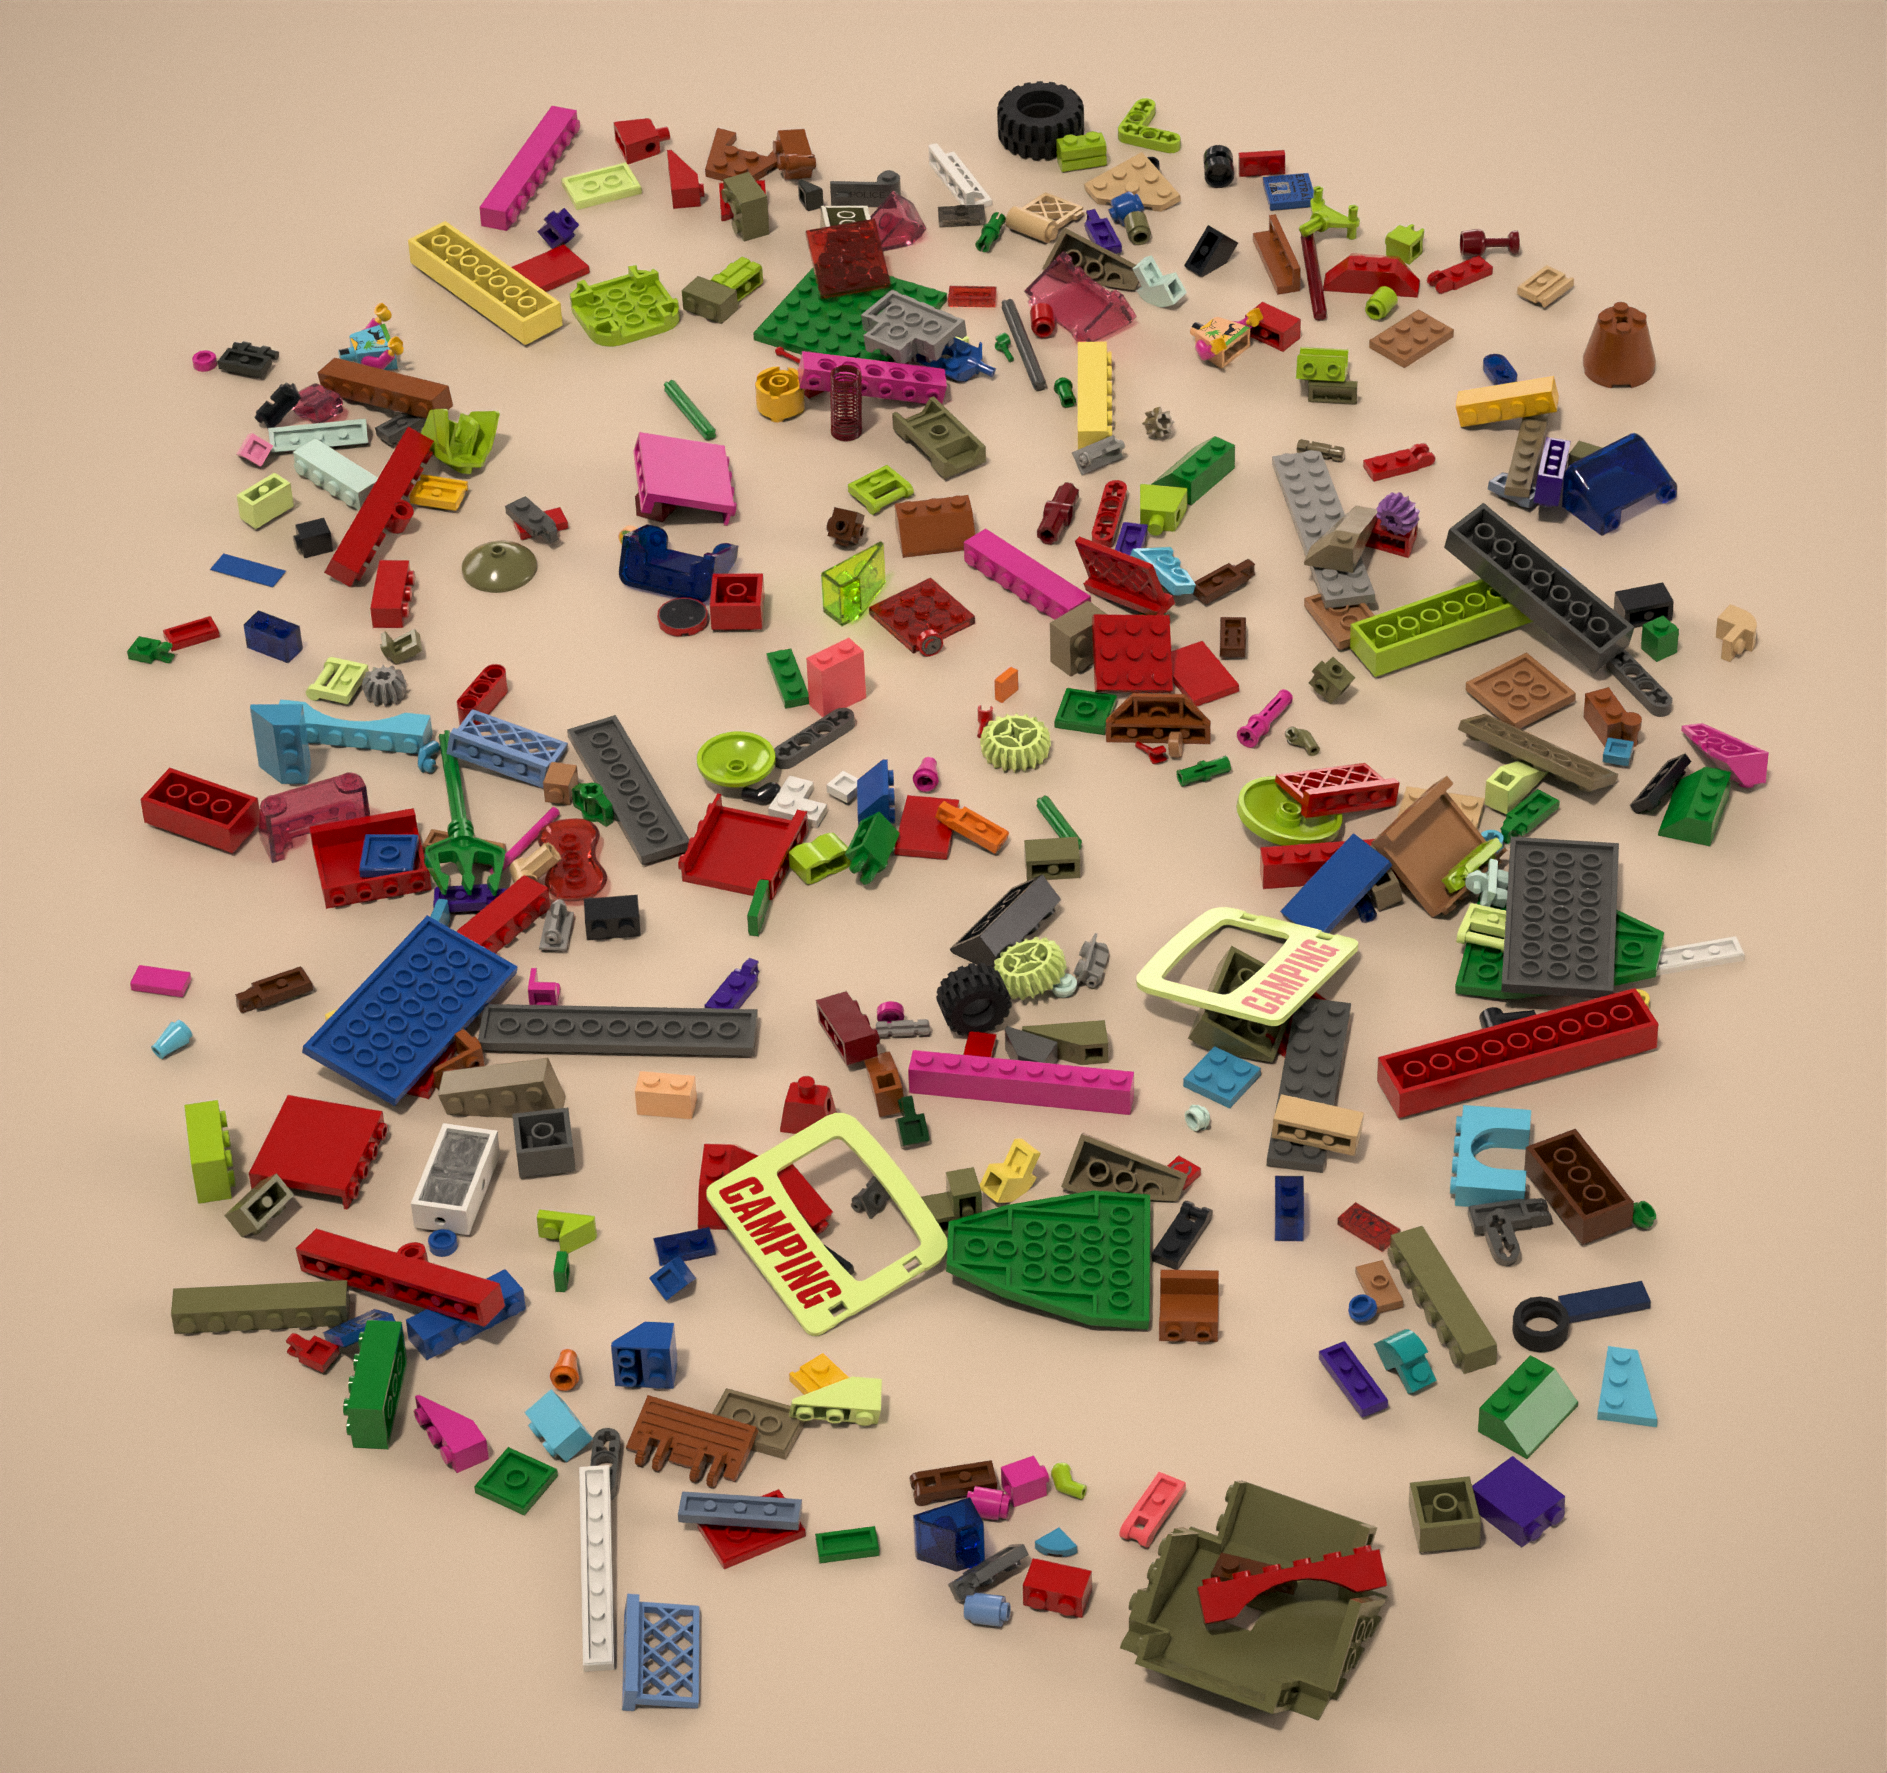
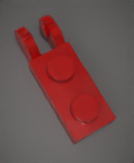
(1460, 274)
(1399, 462)

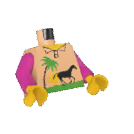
(1223, 339)

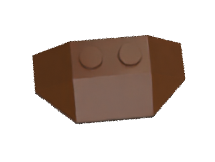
(1154, 716)

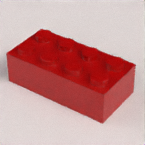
(200, 810)

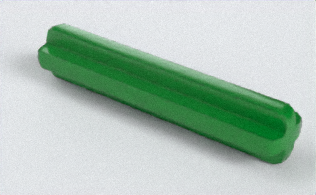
(1056, 819)

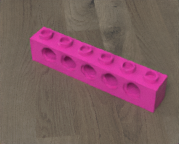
(879, 378)

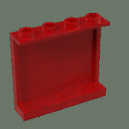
(741, 848)
(339, 853)
(320, 1147)

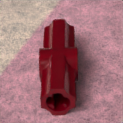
(1058, 513)

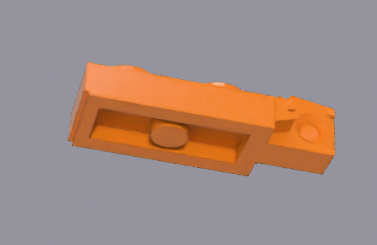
(972, 826)

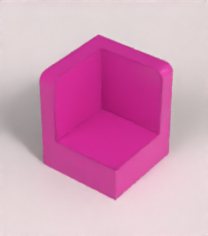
(542, 992)

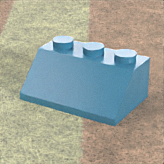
(282, 741)

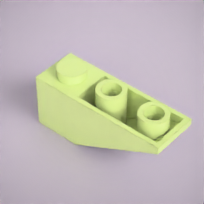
(1511, 784)
(845, 1401)

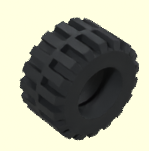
(973, 999)

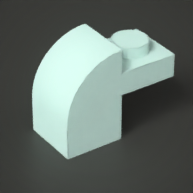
(1155, 287)

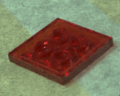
(847, 258)
(921, 609)

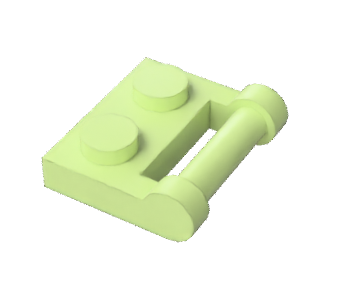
(344, 683)
(1483, 920)

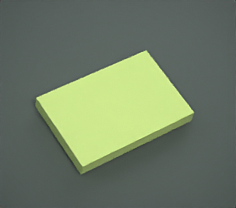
(601, 186)

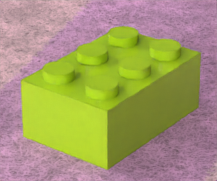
(209, 1152)

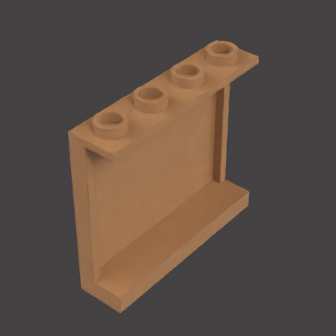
(1428, 844)

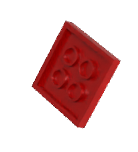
(1132, 653)

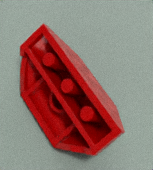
(1368, 272)
(716, 1163)

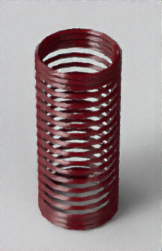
(845, 386)

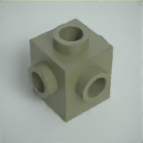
(1331, 679)

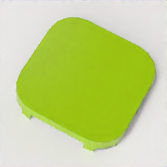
(624, 308)

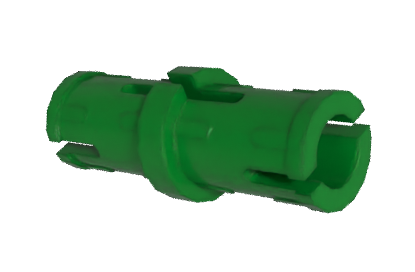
(990, 232)
(1203, 770)

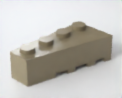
(501, 1089)

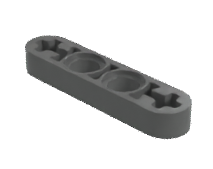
(1657, 701)
(837, 722)

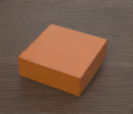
(1006, 684)

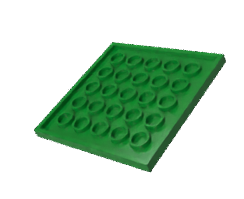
(832, 323)

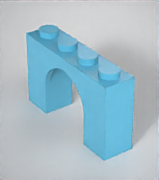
(1485, 1129)

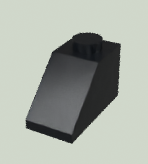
(1210, 252)

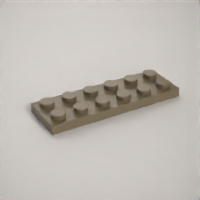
(1540, 753)

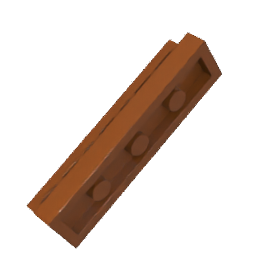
(1278, 257)

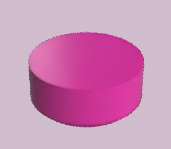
(204, 361)
(890, 1011)

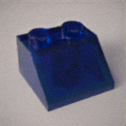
(950, 1536)

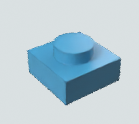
(1618, 751)

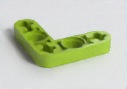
(1137, 132)

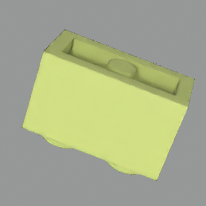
(265, 500)

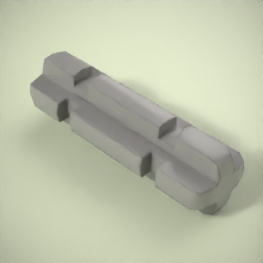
(903, 1028)

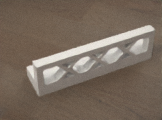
(964, 187)

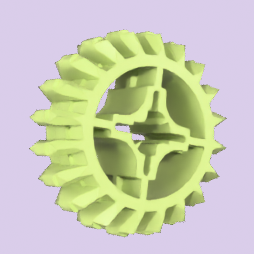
(1015, 742)
(1031, 967)

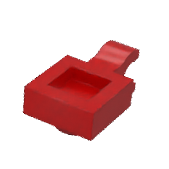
(313, 1353)

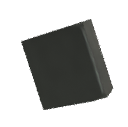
(810, 195)

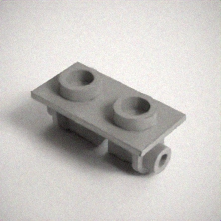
(1098, 454)
(556, 927)
(1092, 964)

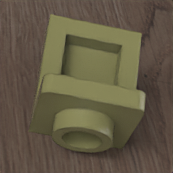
(401, 648)

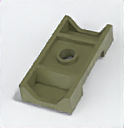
(950, 449)

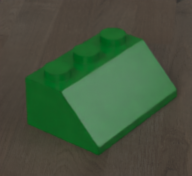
(1200, 468)
(1697, 806)
(1526, 1408)

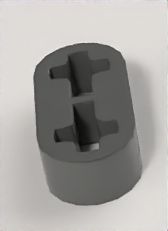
(1495, 1240)

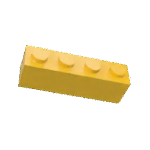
(1507, 401)

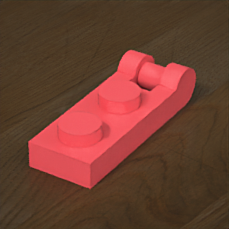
(1152, 1509)

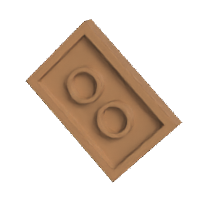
(1411, 338)
(1338, 620)

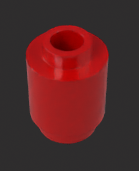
(1042, 319)

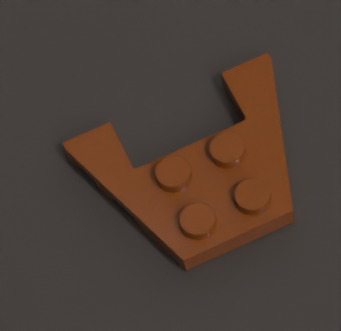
(730, 161)

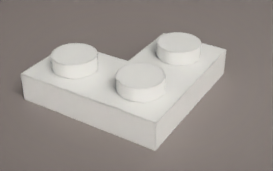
(795, 796)

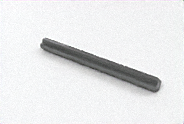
(1023, 344)

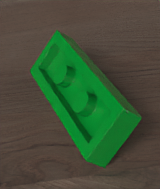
(788, 678)

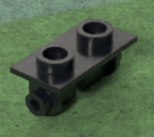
(285, 399)

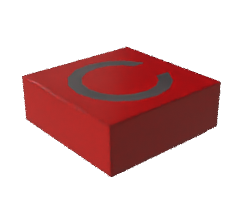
(1187, 1167)

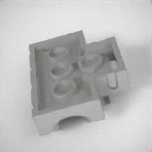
(909, 328)

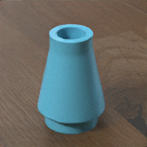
(173, 1038)

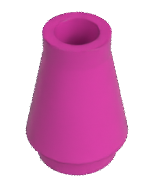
(926, 775)

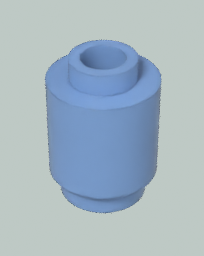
(986, 1609)

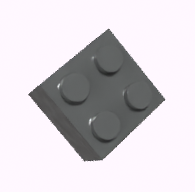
(543, 1142)

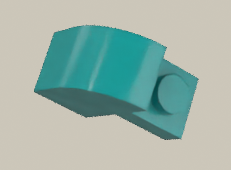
(1406, 1354)

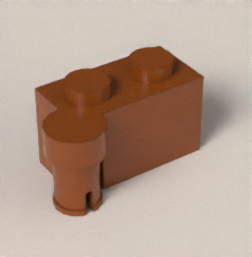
(794, 154)
(1609, 717)

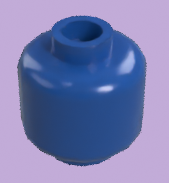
(1123, 205)

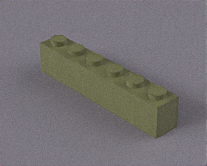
(1442, 1300)
(260, 1306)

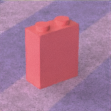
(836, 677)

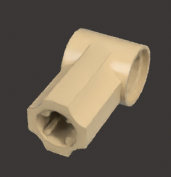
(536, 864)

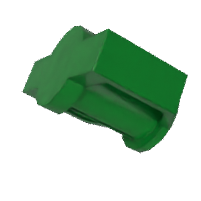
(593, 803)

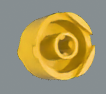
(779, 393)

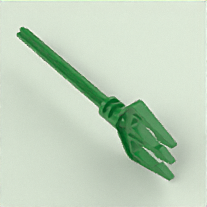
(461, 845)

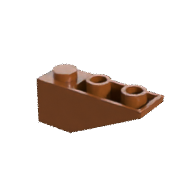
(884, 1083)

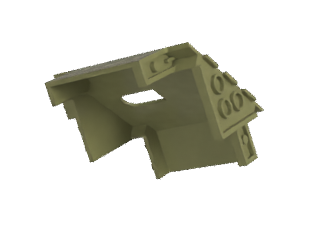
(1299, 1641)

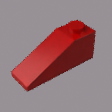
(683, 183)

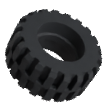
(1036, 116)

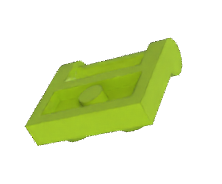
(877, 483)

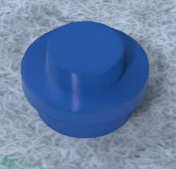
(1362, 1308)

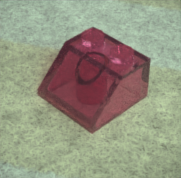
(898, 222)

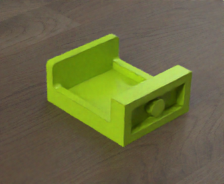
(1322, 364)

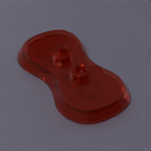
(579, 872)

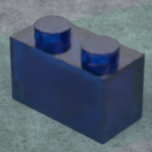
(273, 636)
(1289, 1208)

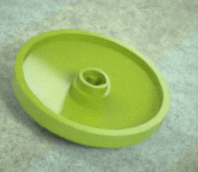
(1278, 817)

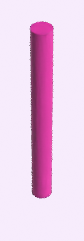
(529, 837)

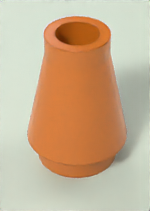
(565, 1371)

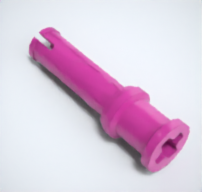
(1259, 724)

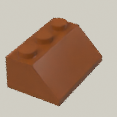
(934, 525)

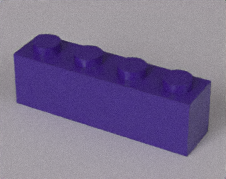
(1551, 472)

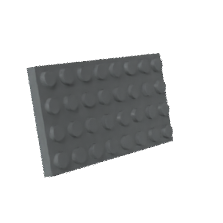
(1560, 917)

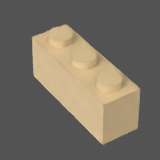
(1317, 1125)

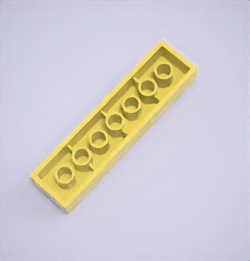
(485, 282)

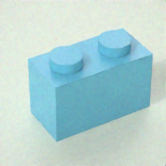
(558, 1426)

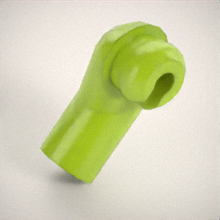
(1064, 1483)

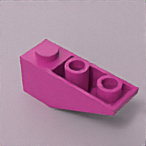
(455, 1434)

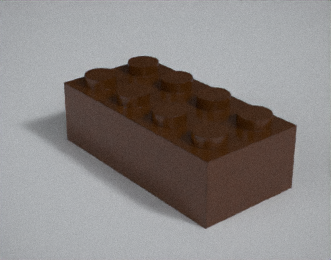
(1578, 1186)

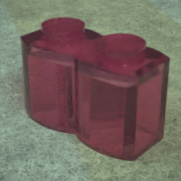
(318, 403)

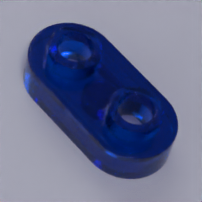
(1499, 369)

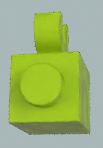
(1405, 243)

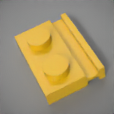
(438, 492)
(816, 1374)

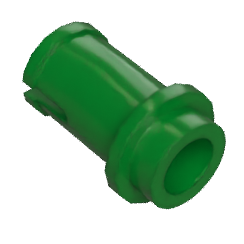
(1063, 388)

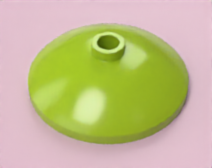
(736, 759)

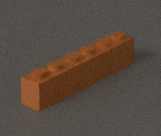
(384, 388)

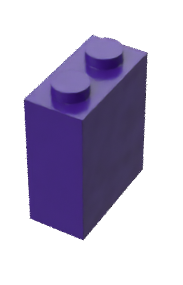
(1518, 1501)

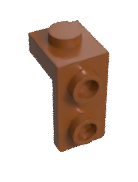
(469, 1056)

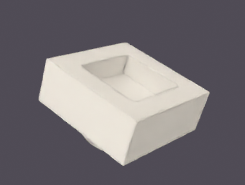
(843, 786)

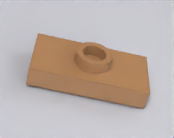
(1379, 1285)

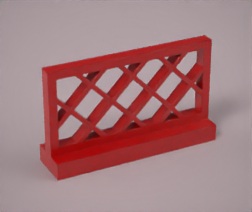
(1122, 578)
(1339, 789)

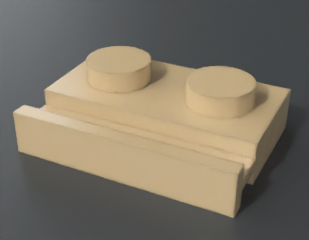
(1545, 286)

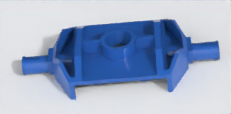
(964, 363)

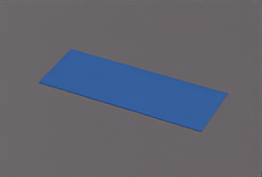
(248, 570)

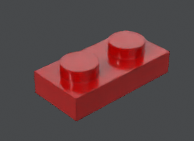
(1261, 163)

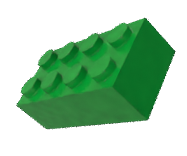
(376, 1384)

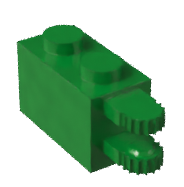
(871, 846)

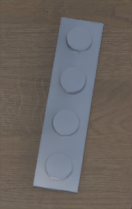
(740, 1510)

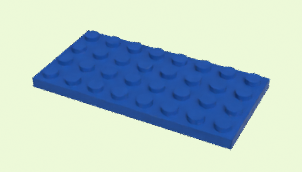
(409, 1010)

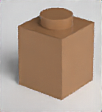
(559, 783)

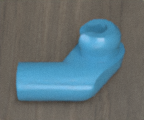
(425, 762)

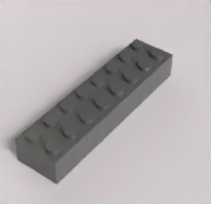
(1539, 587)

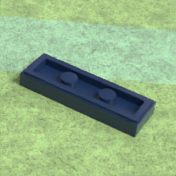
(1605, 1301)

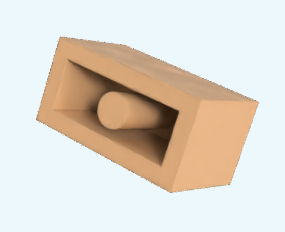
(665, 1095)

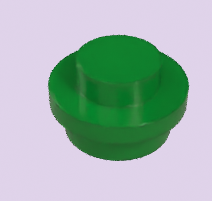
(1643, 1214)

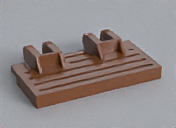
(692, 1438)

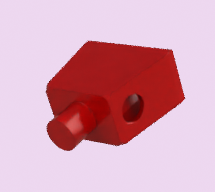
(639, 139)
(1389, 542)
(805, 1105)

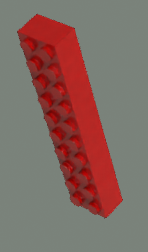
(1517, 1052)

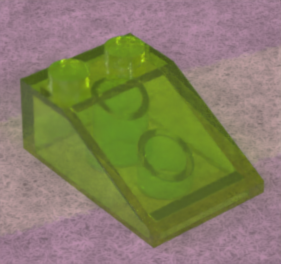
(853, 584)

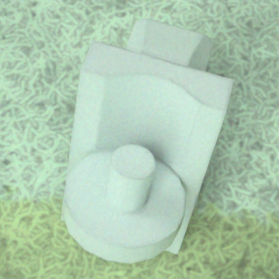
(1490, 884)

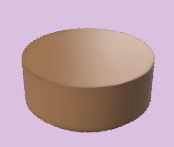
(1175, 744)

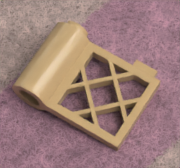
(1040, 224)

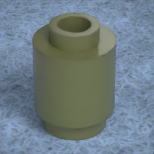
(1137, 228)

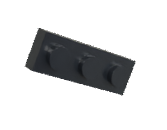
(1661, 784)

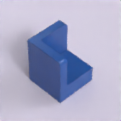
(672, 1277)

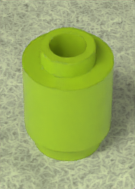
(1381, 303)

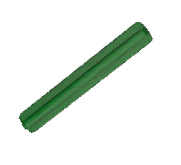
(689, 409)

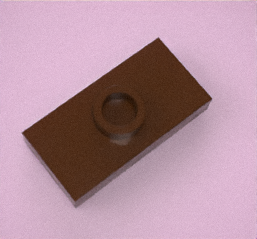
(1232, 636)

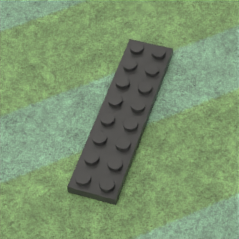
(630, 788)
(1311, 1073)

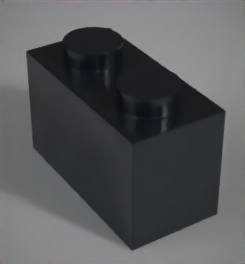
(1644, 604)
(612, 917)

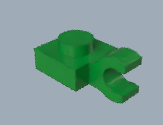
(148, 649)

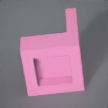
(255, 449)

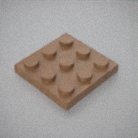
(1520, 691)

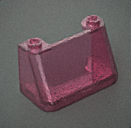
(1079, 301)
(322, 802)

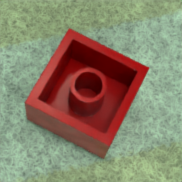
(737, 601)

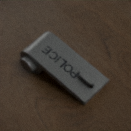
(865, 193)

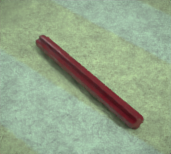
(1313, 277)

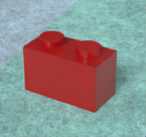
(1276, 328)
(1057, 1588)

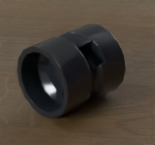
(1218, 166)

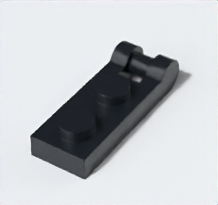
(1182, 1235)

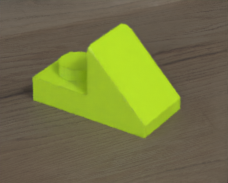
(569, 1228)

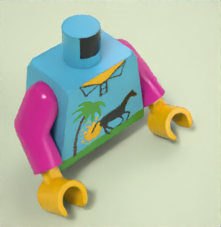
(373, 344)

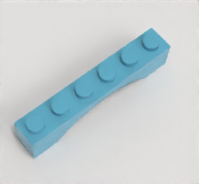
(396, 734)

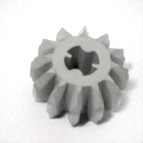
(384, 685)

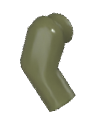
(1303, 739)

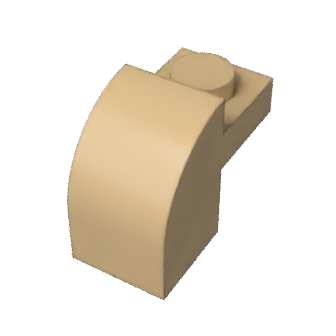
(1737, 631)

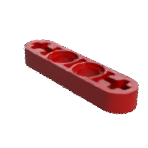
(1106, 514)

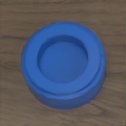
(442, 1243)

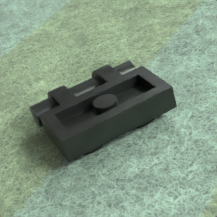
(247, 359)

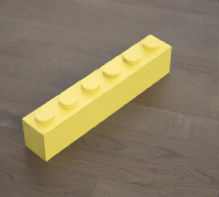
(1093, 388)

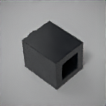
(313, 538)

